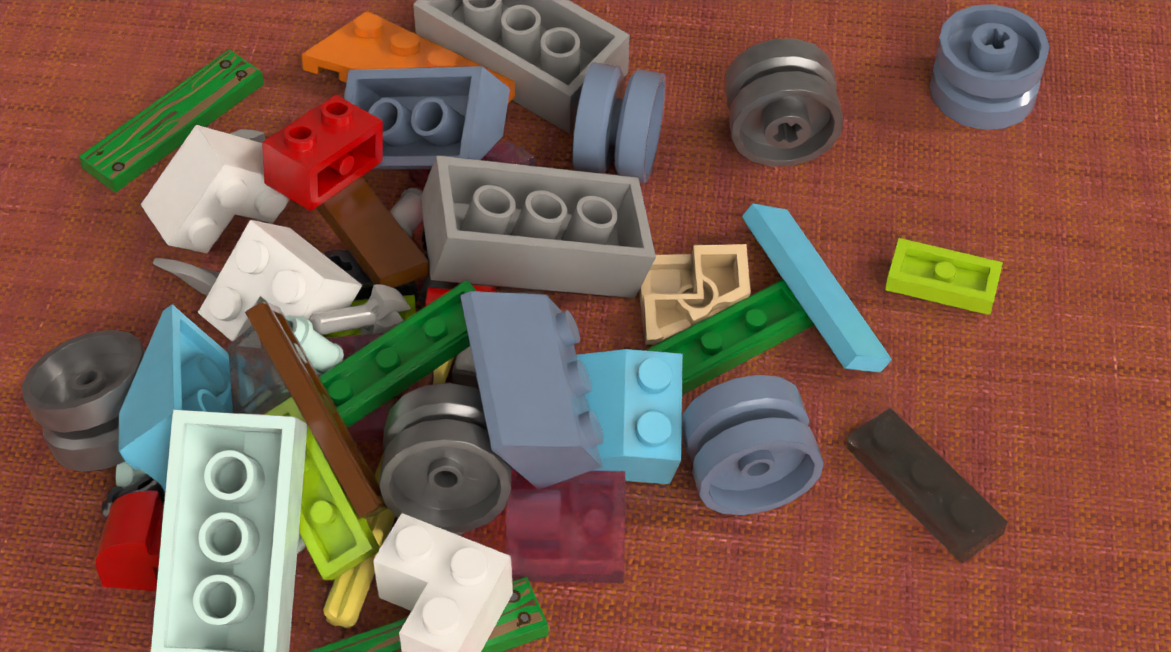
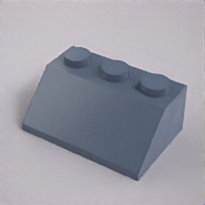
(431, 112)
(532, 385)

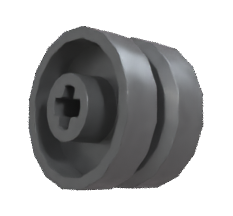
(783, 102)
(79, 396)
(442, 460)

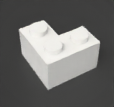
(208, 185)
(279, 269)
(446, 583)

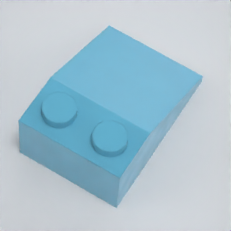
(176, 373)
(638, 410)

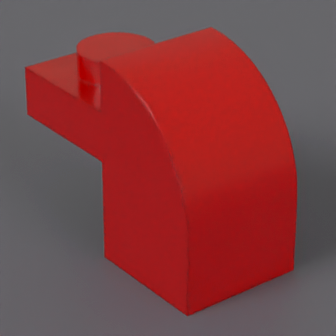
(132, 542)

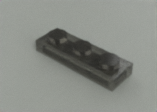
(926, 485)

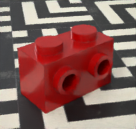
(322, 152)

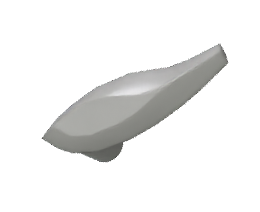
(196, 277)

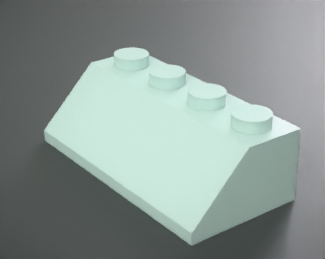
(229, 533)

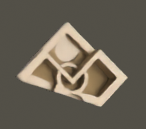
(692, 288)

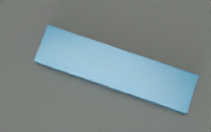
(816, 289)

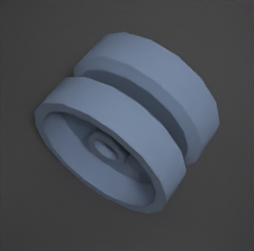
(988, 66)
(618, 121)
(751, 445)

